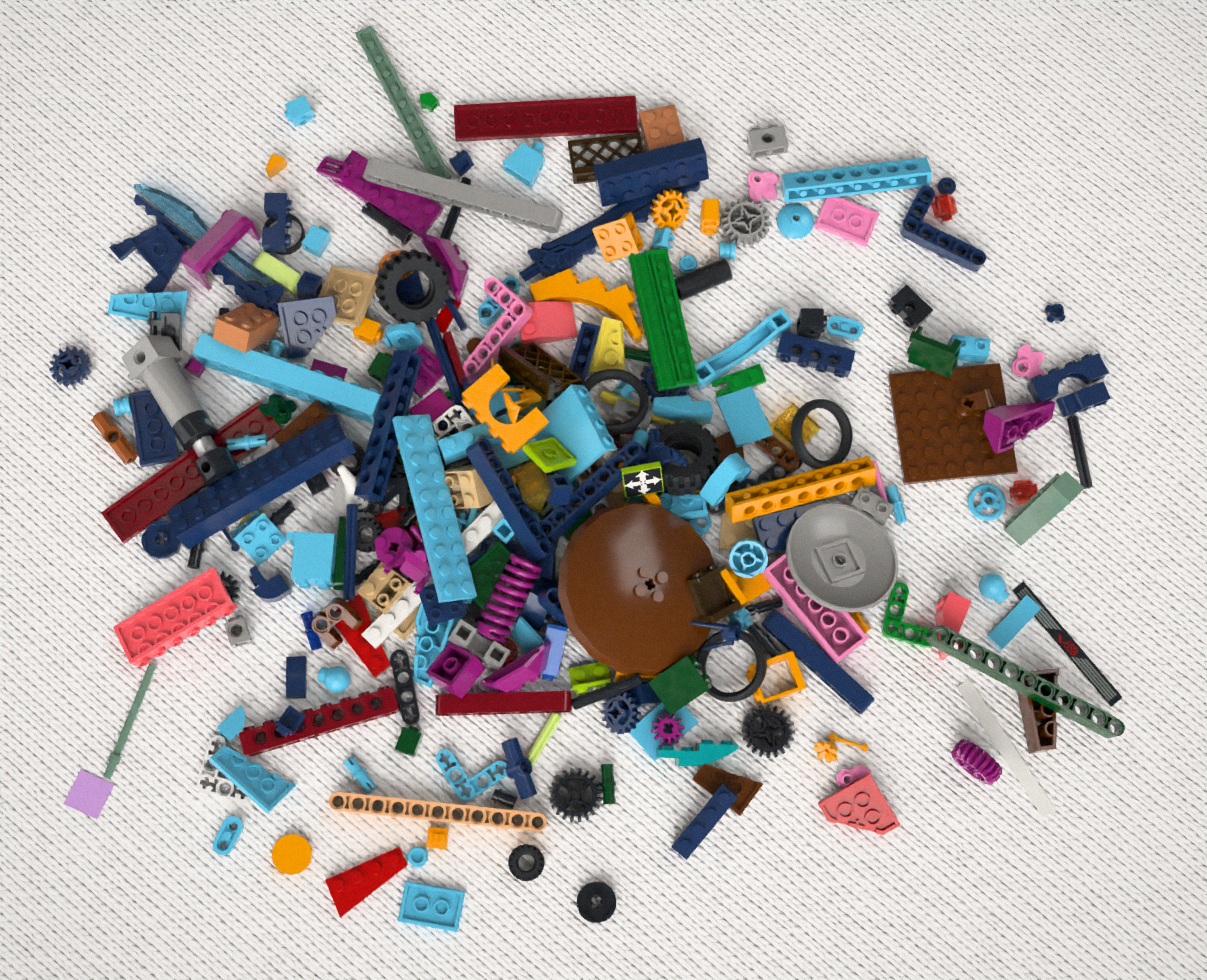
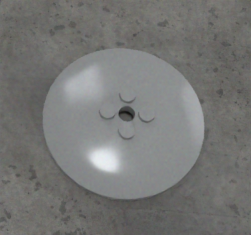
(854, 537)

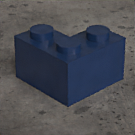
(533, 612)

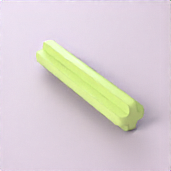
(543, 737)

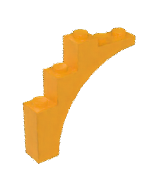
(616, 302)

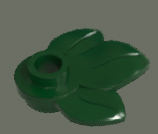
(278, 408)

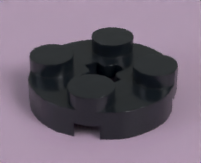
(596, 890)

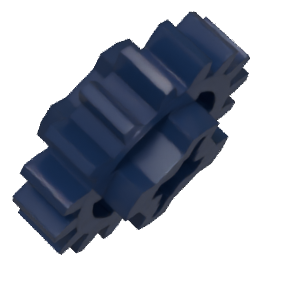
(68, 359)
(617, 721)

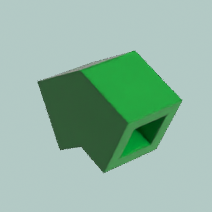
(428, 101)

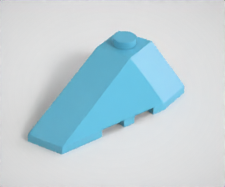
(429, 644)

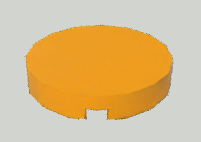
(292, 854)

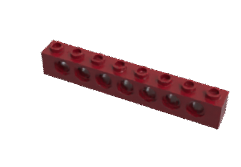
(389, 707)

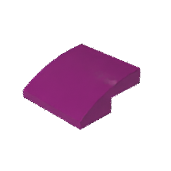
(429, 372)

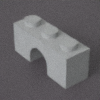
(488, 652)

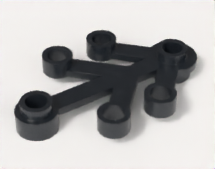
(400, 486)

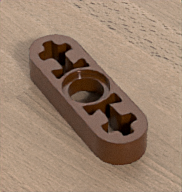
(778, 458)

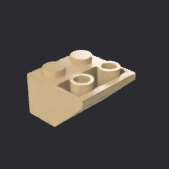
(467, 488)
(383, 589)

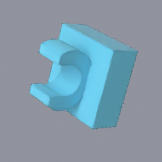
(661, 238)
(623, 390)

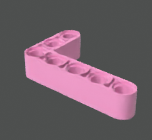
(500, 328)

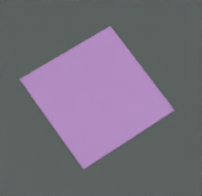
(88, 794)

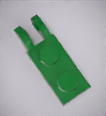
(741, 379)

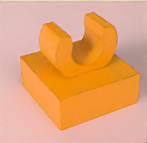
(437, 838)

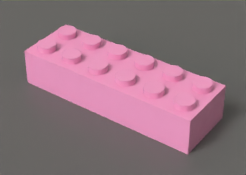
(831, 629)

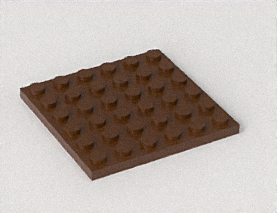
(931, 434)

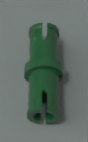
(608, 784)

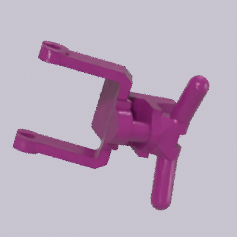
(415, 564)

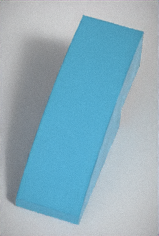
(683, 409)

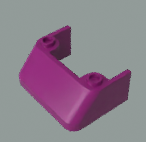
(216, 244)

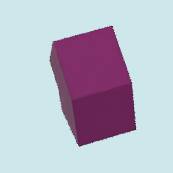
(194, 367)

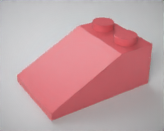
(549, 323)
(951, 614)

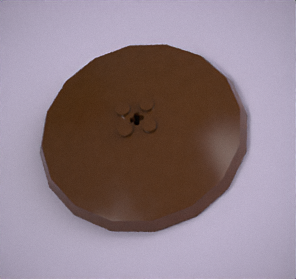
(629, 587)

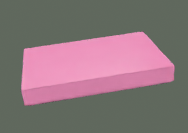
(847, 220)

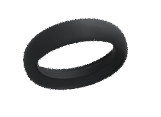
(618, 374)
(796, 433)
(759, 675)

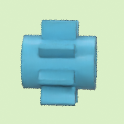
(740, 617)

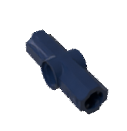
(519, 768)

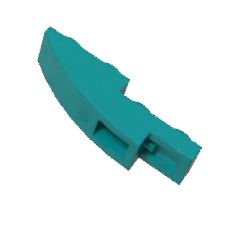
(704, 753)

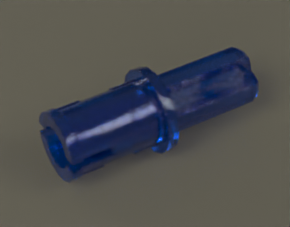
(313, 638)

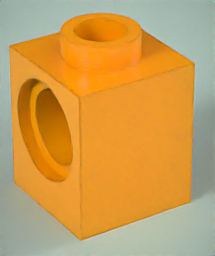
(369, 331)

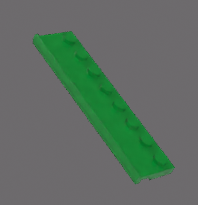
(662, 319)

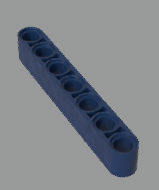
(595, 482)
(509, 499)
(817, 661)

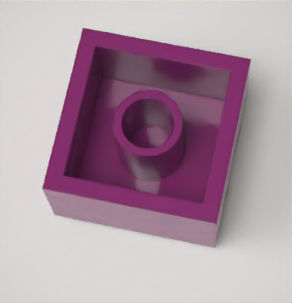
(455, 670)

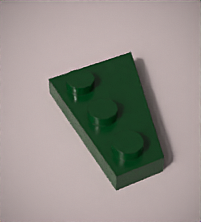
(487, 572)

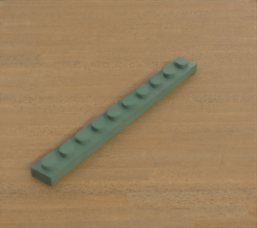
(401, 103)

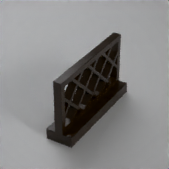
(586, 173)
(535, 376)

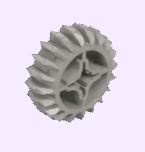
(738, 225)

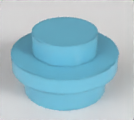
(687, 264)

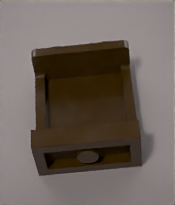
(711, 594)

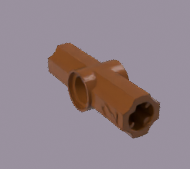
(121, 445)

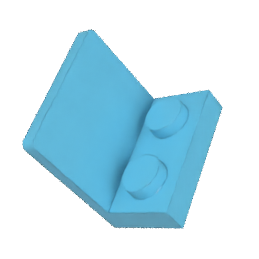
(258, 537)

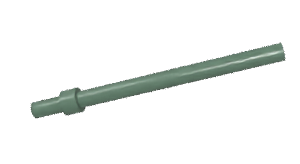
(114, 758)

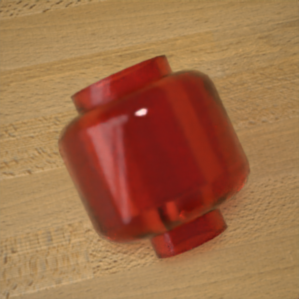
(944, 207)
(1023, 490)

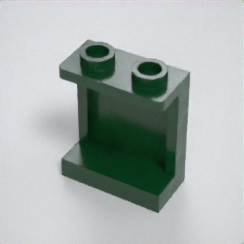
(933, 354)
(681, 684)

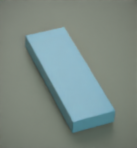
(1014, 622)

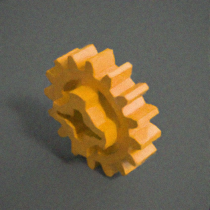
(671, 217)

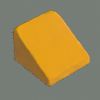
(275, 165)

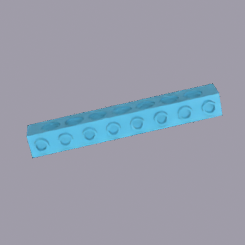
(855, 180)

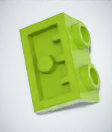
(589, 677)

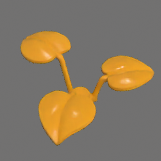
(526, 398)

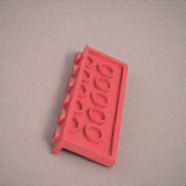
(174, 618)

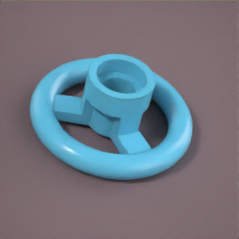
(993, 501)

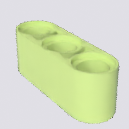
(278, 271)

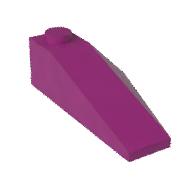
(1012, 422)

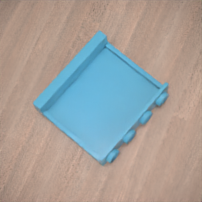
(577, 428)

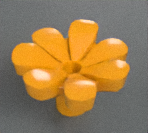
(826, 750)

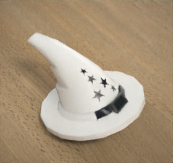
(344, 494)

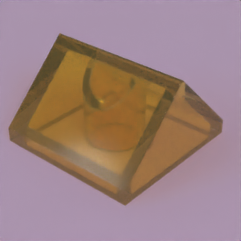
(782, 426)
(532, 485)

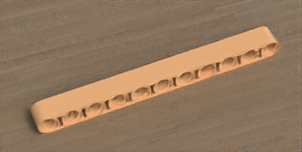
(427, 815)

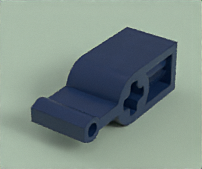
(1083, 399)

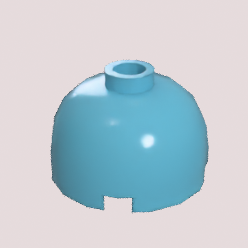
(748, 557)

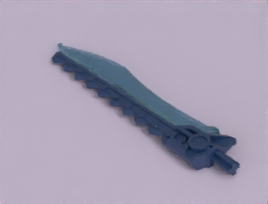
(186, 217)

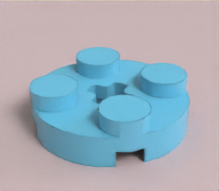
(403, 336)

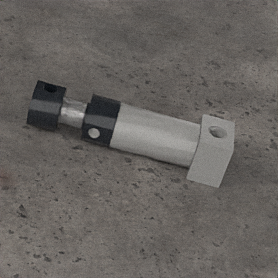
(155, 362)

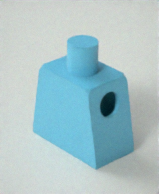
(525, 163)

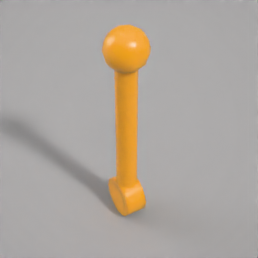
(864, 747)

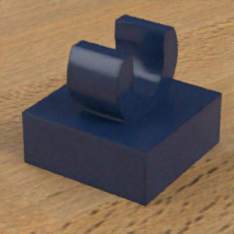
(461, 162)

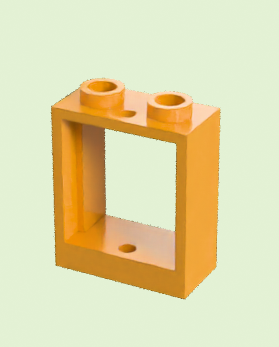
(794, 671)

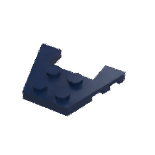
(158, 249)

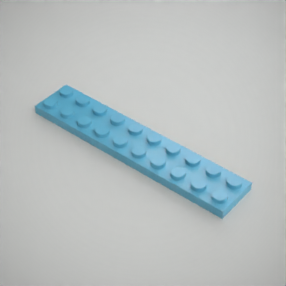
(434, 508)

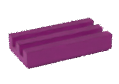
(341, 172)

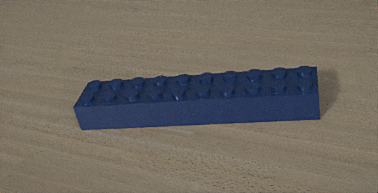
(261, 481)

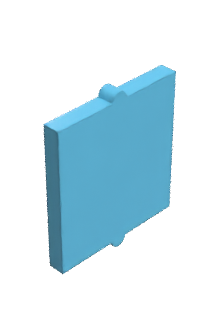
(526, 636)

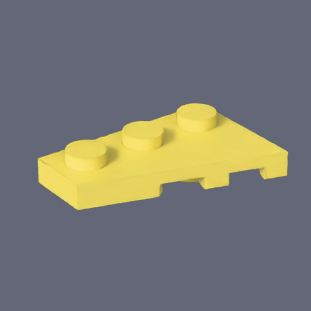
(609, 347)

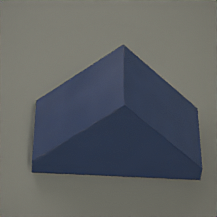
(645, 695)

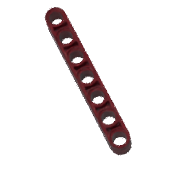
(503, 703)

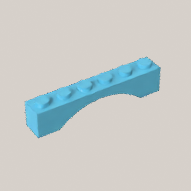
(754, 341)

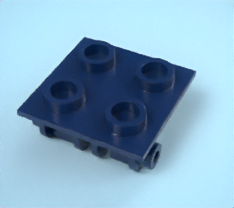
(439, 612)

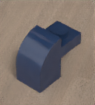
(271, 590)

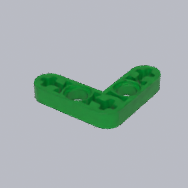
(896, 620)

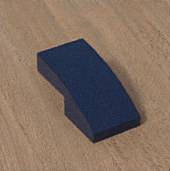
(296, 677)

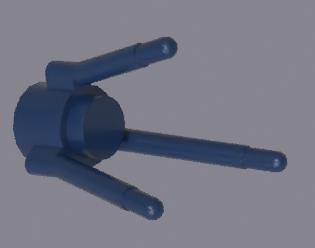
(728, 632)

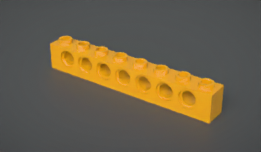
(800, 489)

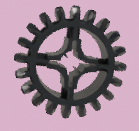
(766, 723)
(563, 807)

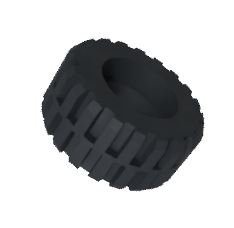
(397, 267)
(694, 439)

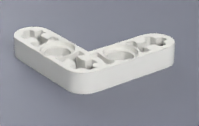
(459, 423)
(213, 775)

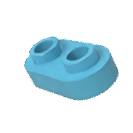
(844, 326)
(226, 834)

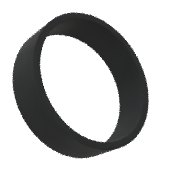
(297, 246)

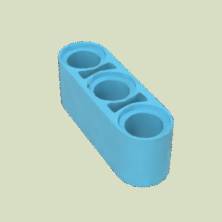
(494, 308)

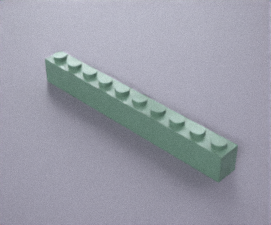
(1043, 507)

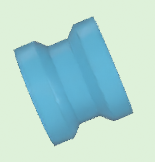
(727, 250)
(122, 406)

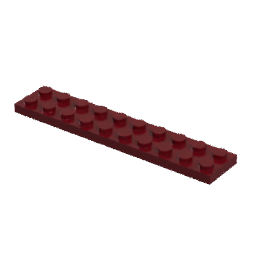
(545, 118)
(180, 478)

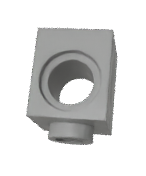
(239, 640)

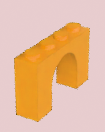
(511, 435)

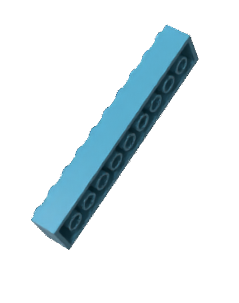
(289, 378)

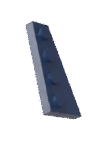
(514, 546)

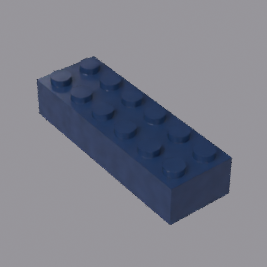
(651, 172)

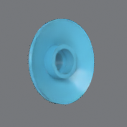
(792, 228)

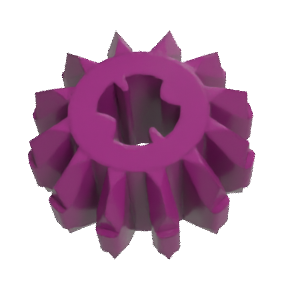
(674, 731)

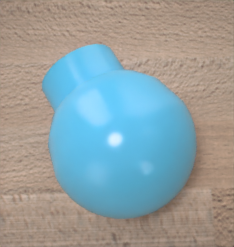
(993, 587)
(335, 678)

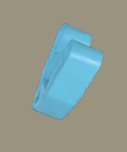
(731, 469)

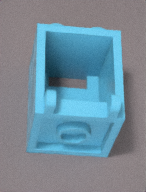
(313, 559)

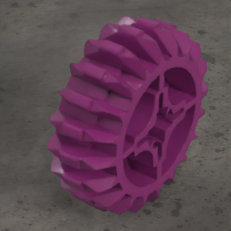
(976, 762)

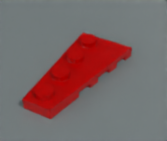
(373, 658)

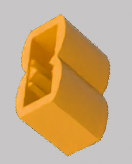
(709, 216)

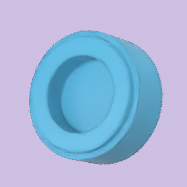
(417, 856)

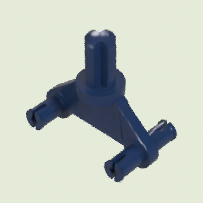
(660, 452)

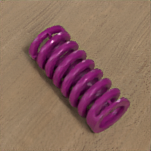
(532, 572)

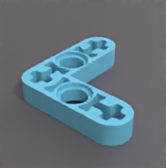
(472, 782)

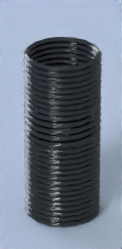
(699, 280)

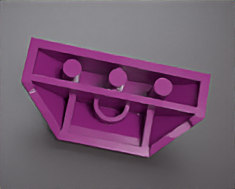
(447, 256)
(520, 671)

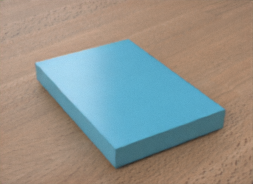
(744, 416)
(645, 738)
(431, 906)

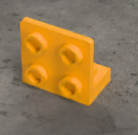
(618, 238)
(742, 588)

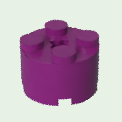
(388, 541)

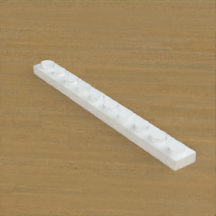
(409, 601)

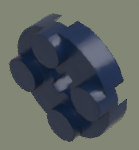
(152, 534)

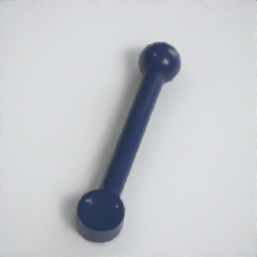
(235, 547)

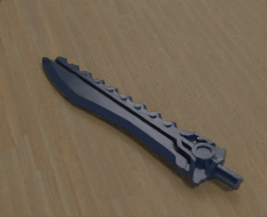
(561, 255)

